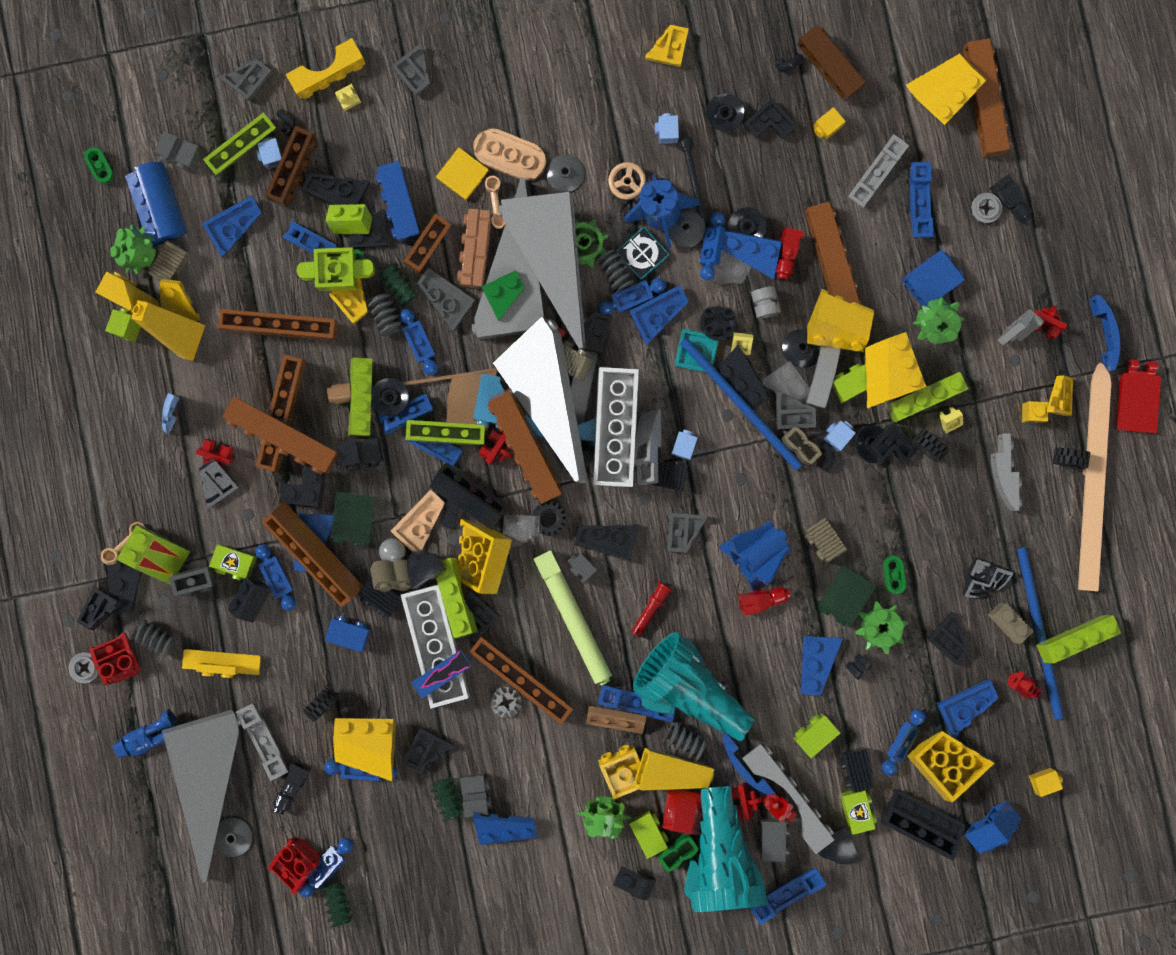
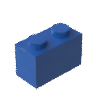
(348, 634)

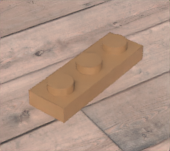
(615, 719)

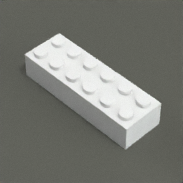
(615, 427)
(433, 641)

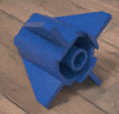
(660, 206)
(758, 553)

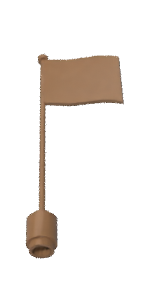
(460, 399)

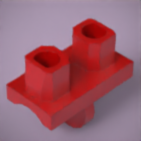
(1050, 321)
(207, 450)
(490, 454)
(1024, 685)
(779, 807)
(745, 809)

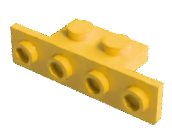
(221, 663)

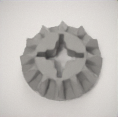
(992, 202)
(75, 668)
(514, 706)

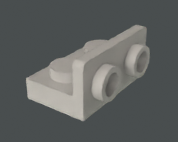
(1021, 327)

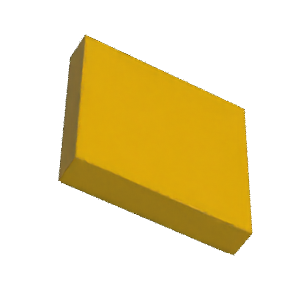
(462, 174)

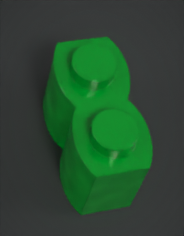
(681, 850)

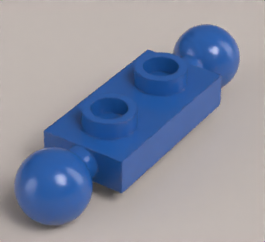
(712, 246)
(632, 296)
(418, 341)
(276, 577)
(903, 742)
(332, 768)
(329, 864)

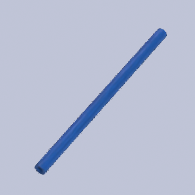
(741, 403)
(1039, 630)

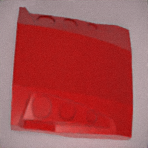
(115, 660)
(683, 812)
(295, 863)

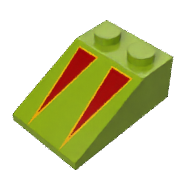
(153, 554)

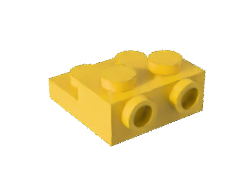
(620, 770)

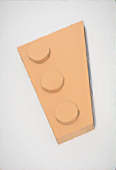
(418, 522)

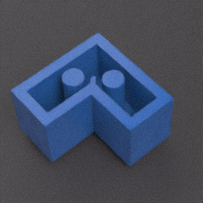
(994, 829)

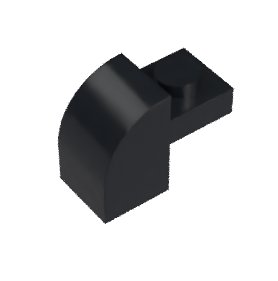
(636, 884)

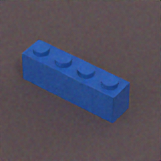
(398, 201)

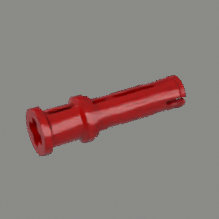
(655, 601)

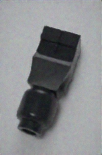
(1011, 197)
(291, 785)

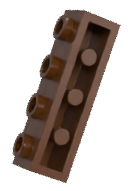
(831, 63)
(291, 167)

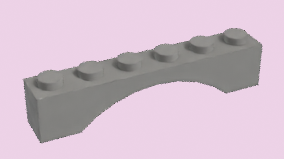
(813, 831)

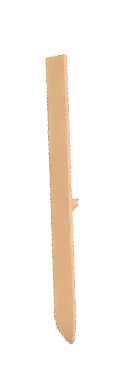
(1095, 480)

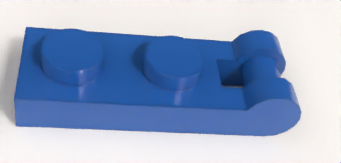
(307, 239)
(414, 410)

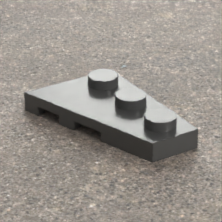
(446, 298)

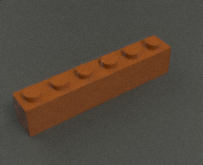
(987, 100)
(832, 252)
(278, 325)
(282, 407)
(281, 435)
(525, 446)
(312, 554)
(521, 679)

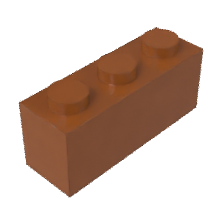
(427, 244)

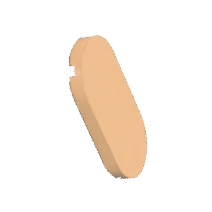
(509, 154)

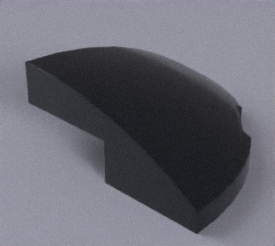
(422, 567)
(985, 577)
(841, 849)

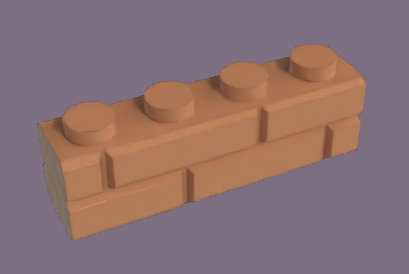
(475, 249)

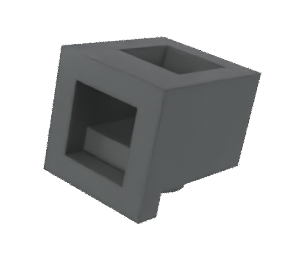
(581, 566)

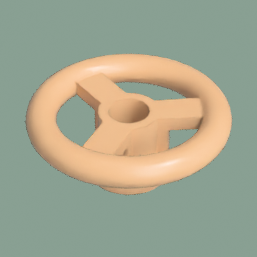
(626, 187)

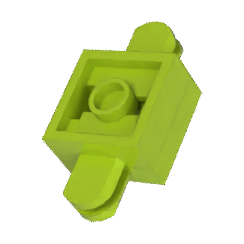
(335, 269)

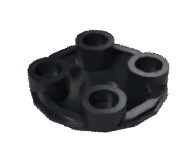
(718, 323)

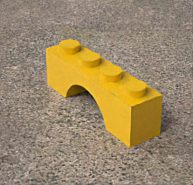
(347, 60)

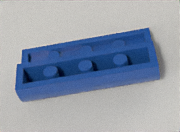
(156, 202)

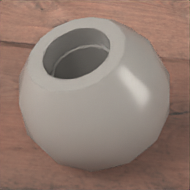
(392, 550)

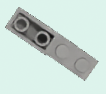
(646, 447)
(1005, 480)

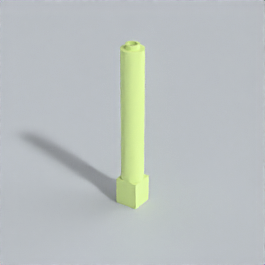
(573, 618)

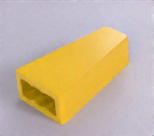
(172, 330)
(667, 772)

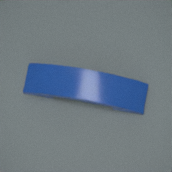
(920, 200)
(1111, 331)
(628, 701)
(760, 784)
(788, 893)

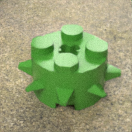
(594, 247)
(133, 249)
(939, 321)
(871, 622)
(604, 817)

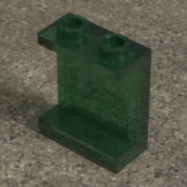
(352, 518)
(846, 596)

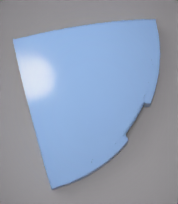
(167, 418)

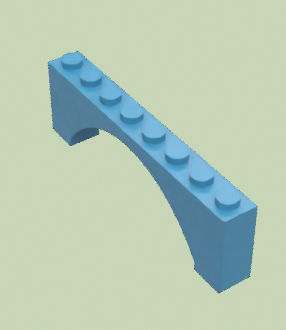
(492, 386)

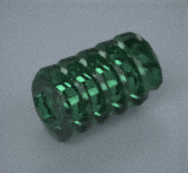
(398, 284)
(447, 799)
(337, 904)

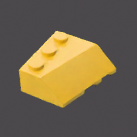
(947, 87)
(123, 291)
(839, 323)
(891, 370)
(482, 557)
(366, 745)
(948, 765)

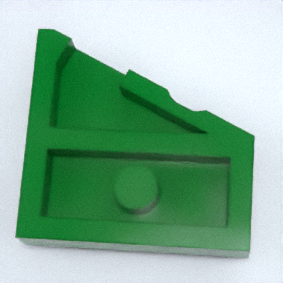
(503, 292)

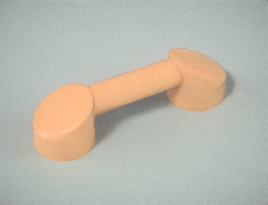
(492, 186)
(109, 555)

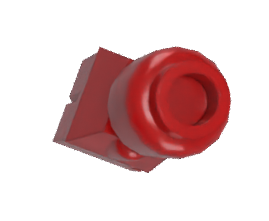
(788, 252)
(760, 600)

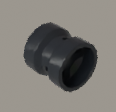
(856, 668)

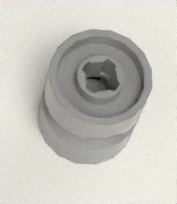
(765, 302)

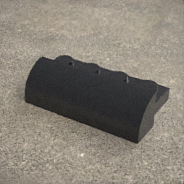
(923, 824)

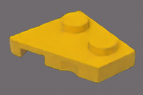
(669, 47)
(176, 300)
(351, 302)
(1061, 396)

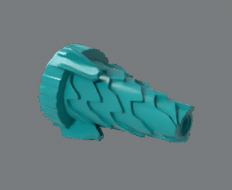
(677, 678)
(725, 871)

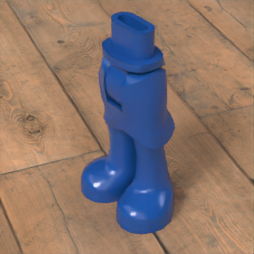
(140, 740)

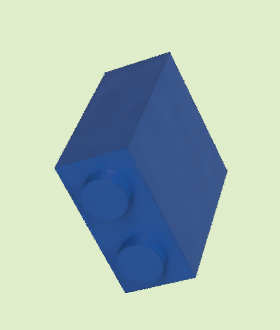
(933, 278)

